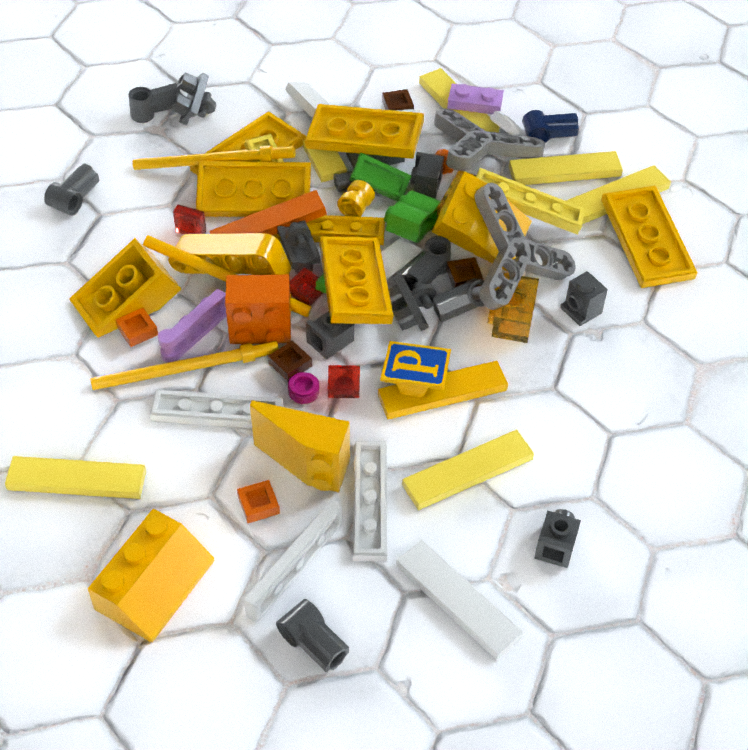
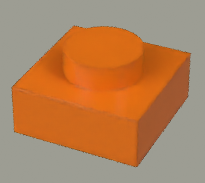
(136, 327)
(258, 501)

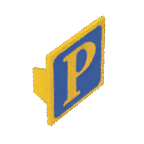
(415, 367)

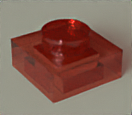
(189, 220)
(303, 287)
(343, 381)

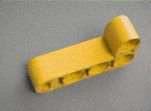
(235, 252)

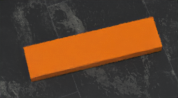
(298, 209)

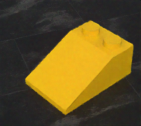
(463, 223)
(122, 286)
(303, 443)

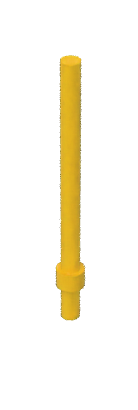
(265, 154)
(208, 267)
(245, 353)

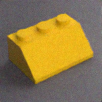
(150, 576)

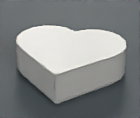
(506, 123)

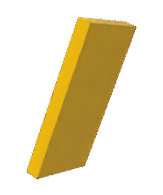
(268, 123)
(365, 131)
(248, 186)
(648, 236)
(355, 280)

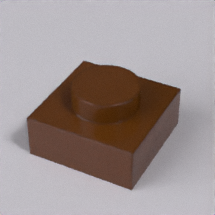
(397, 100)
(463, 270)
(289, 360)

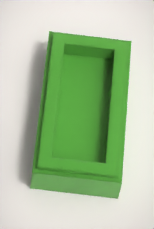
(381, 177)

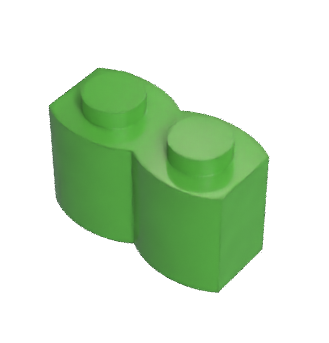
(412, 216)

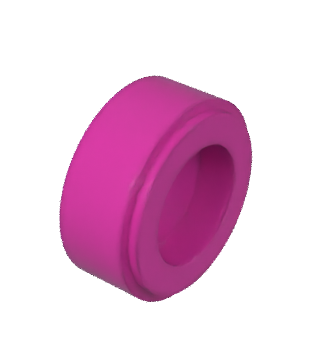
(303, 388)

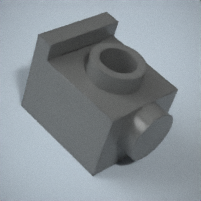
(427, 174)
(584, 298)
(328, 337)
(557, 538)

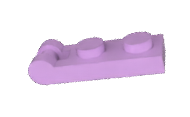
(192, 327)

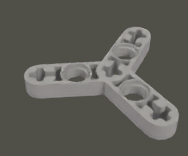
(475, 142)
(514, 244)

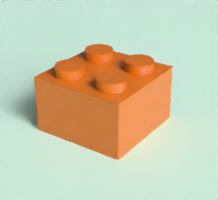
(258, 308)

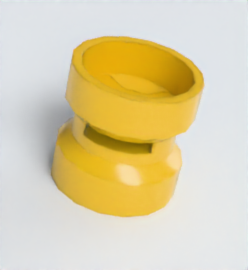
(356, 199)

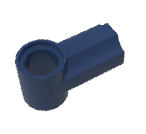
(550, 126)

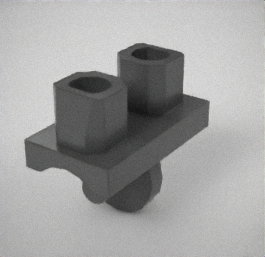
(197, 101)
(299, 246)
(419, 297)

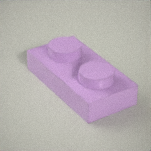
(475, 99)

